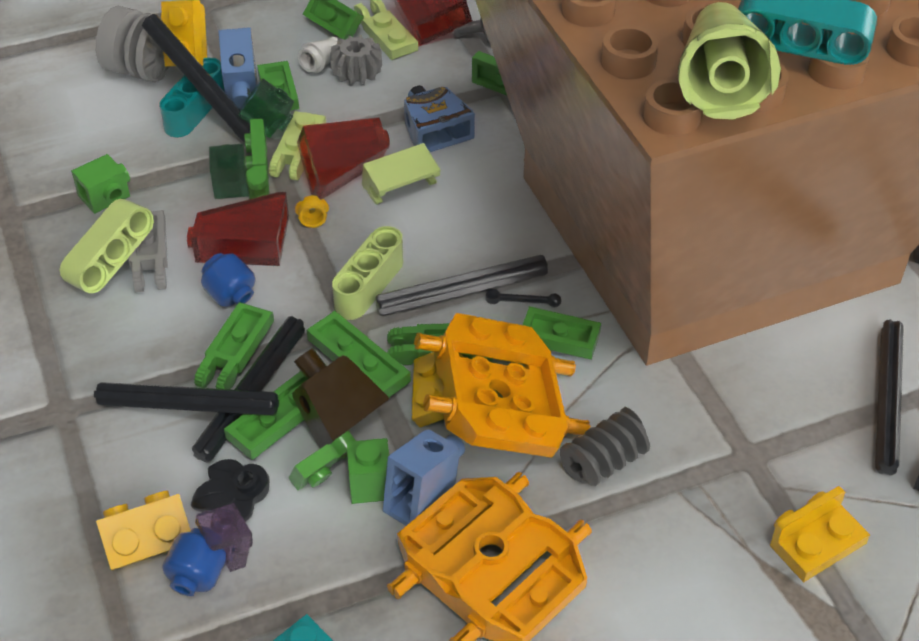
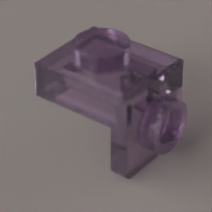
(227, 530)

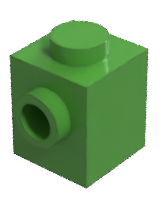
(101, 182)
(367, 469)

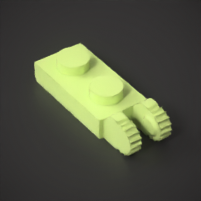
(386, 30)
(287, 150)

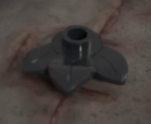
(229, 487)

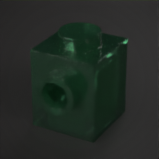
(269, 104)
(228, 171)

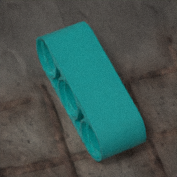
(827, 28)
(184, 105)

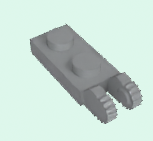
(151, 255)

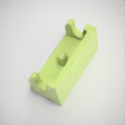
(398, 170)

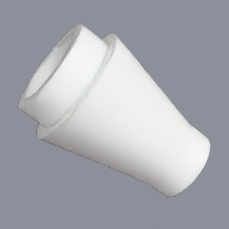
(316, 55)

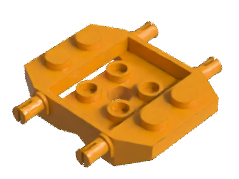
(531, 410)
(446, 558)

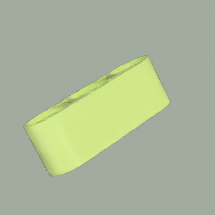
(106, 245)
(368, 272)

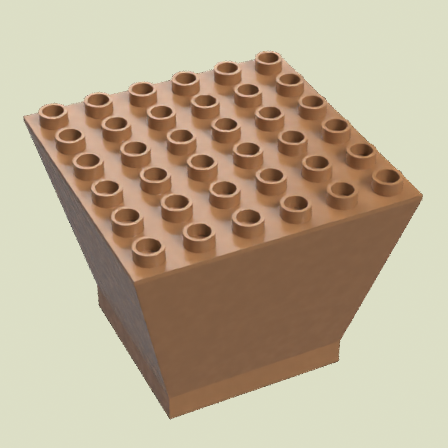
(699, 218)

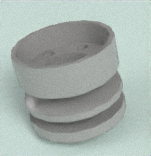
(127, 47)

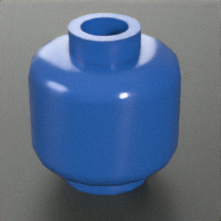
(228, 279)
(192, 564)

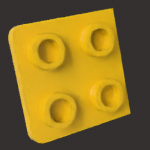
(188, 24)

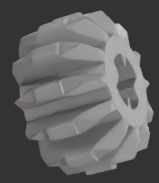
(356, 59)

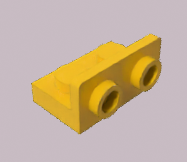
(817, 534)

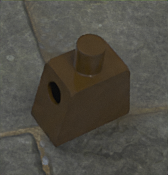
(334, 396)

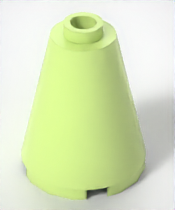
(727, 64)

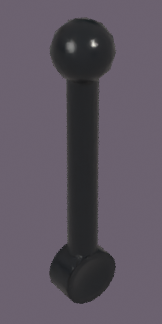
(493, 296)

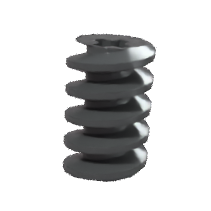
(605, 447)

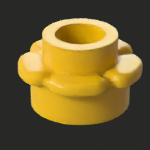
(314, 217)

